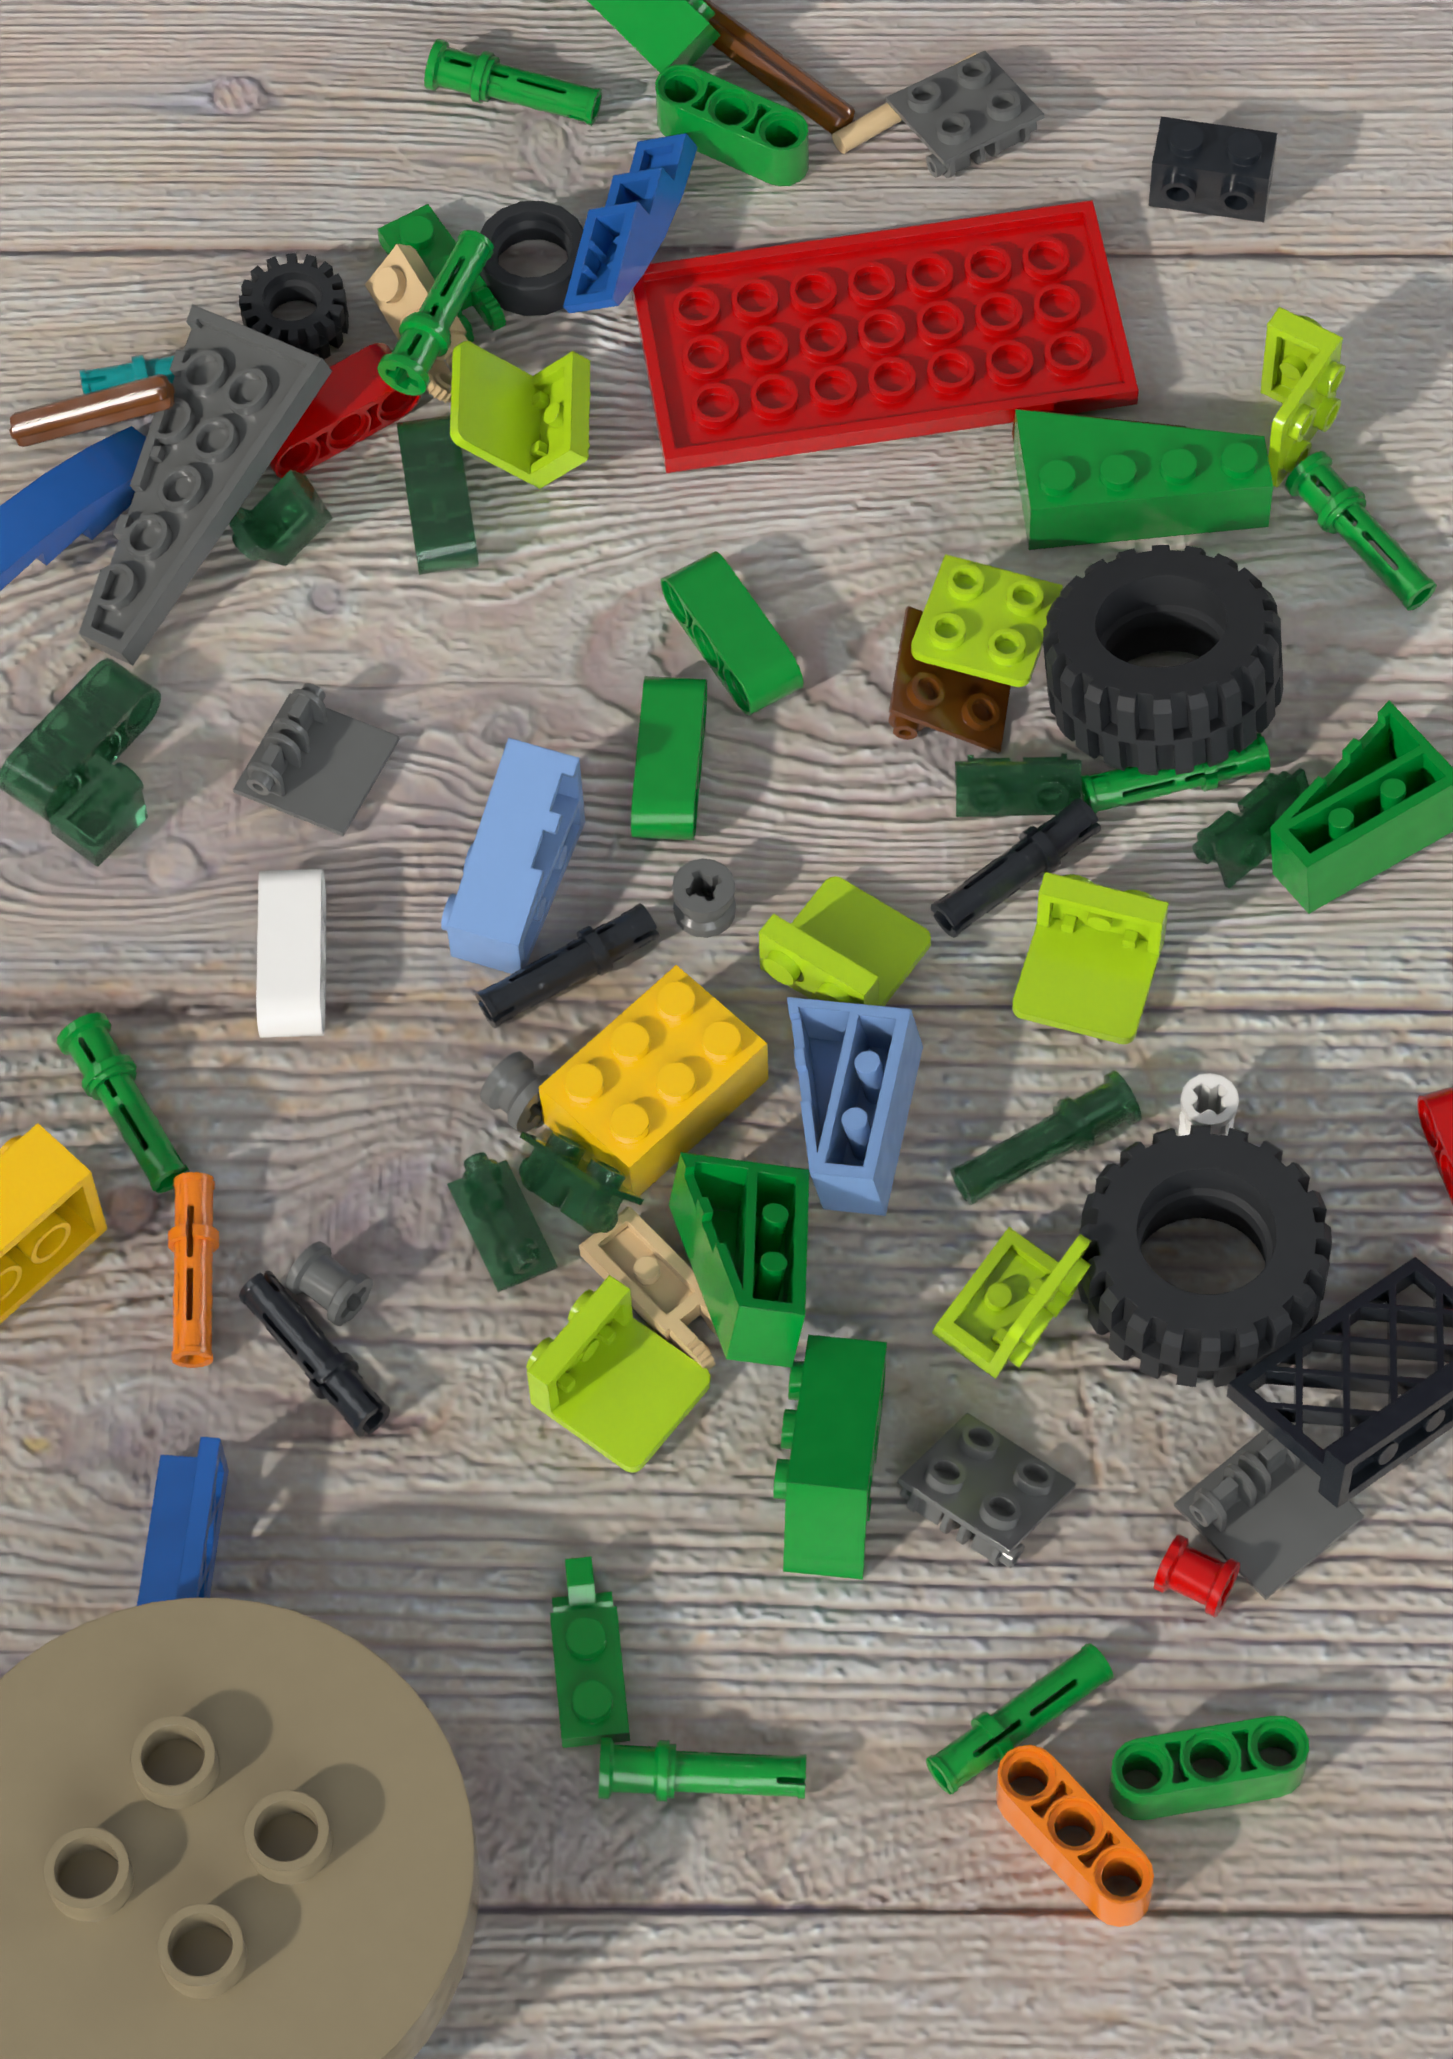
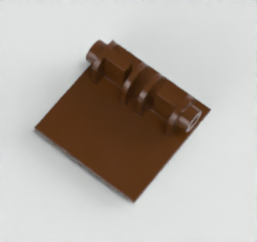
(944, 698)

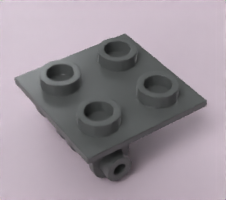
(965, 113)
(316, 762)
(985, 1487)
(1266, 1513)

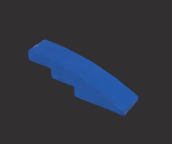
(632, 225)
(68, 501)

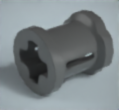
(329, 1283)

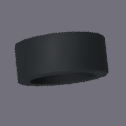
(531, 222)

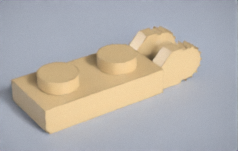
(400, 290)
(658, 1278)

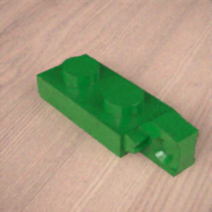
(588, 1661)

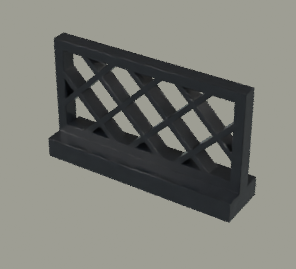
(1379, 1437)

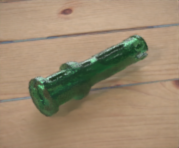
(1070, 1126)

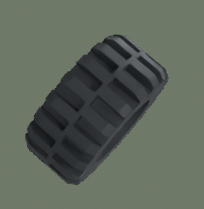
(1163, 713)
(1217, 1181)

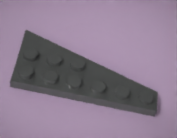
(198, 464)

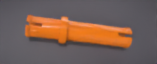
(193, 1247)

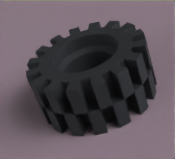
(292, 283)

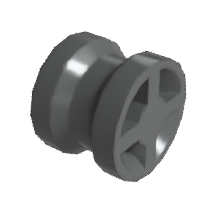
(700, 913)
(515, 1090)

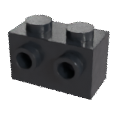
(1212, 169)

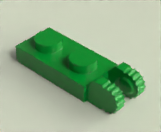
(434, 244)

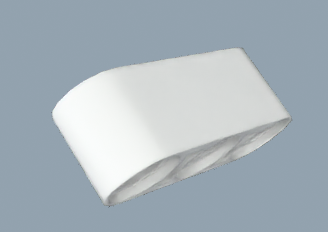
(291, 953)

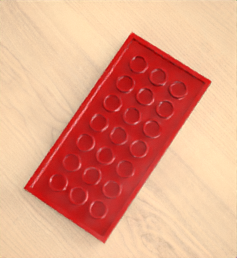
(881, 336)

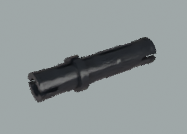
(1034, 854)
(589, 953)
(330, 1372)

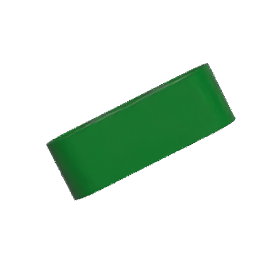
(733, 125)
(732, 633)
(669, 758)
(1231, 1744)

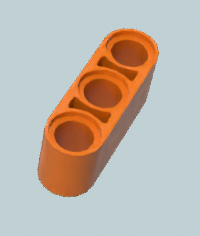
(1068, 1804)

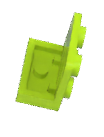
(1303, 374)
(520, 420)
(984, 621)
(843, 946)
(1091, 958)
(1011, 1301)
(614, 1378)

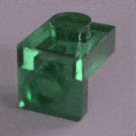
(281, 521)
(102, 811)

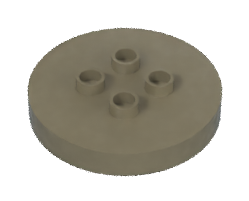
(226, 1843)

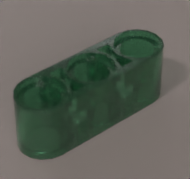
(437, 496)
(95, 717)

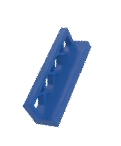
(185, 1525)

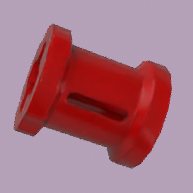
(1196, 1575)

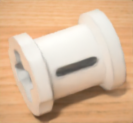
(1208, 1101)

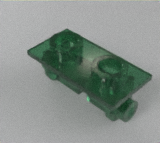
(1017, 787)
(1245, 841)
(595, 1186)
(500, 1222)

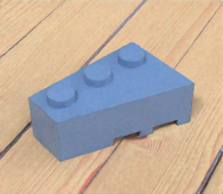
(516, 857)
(855, 1095)

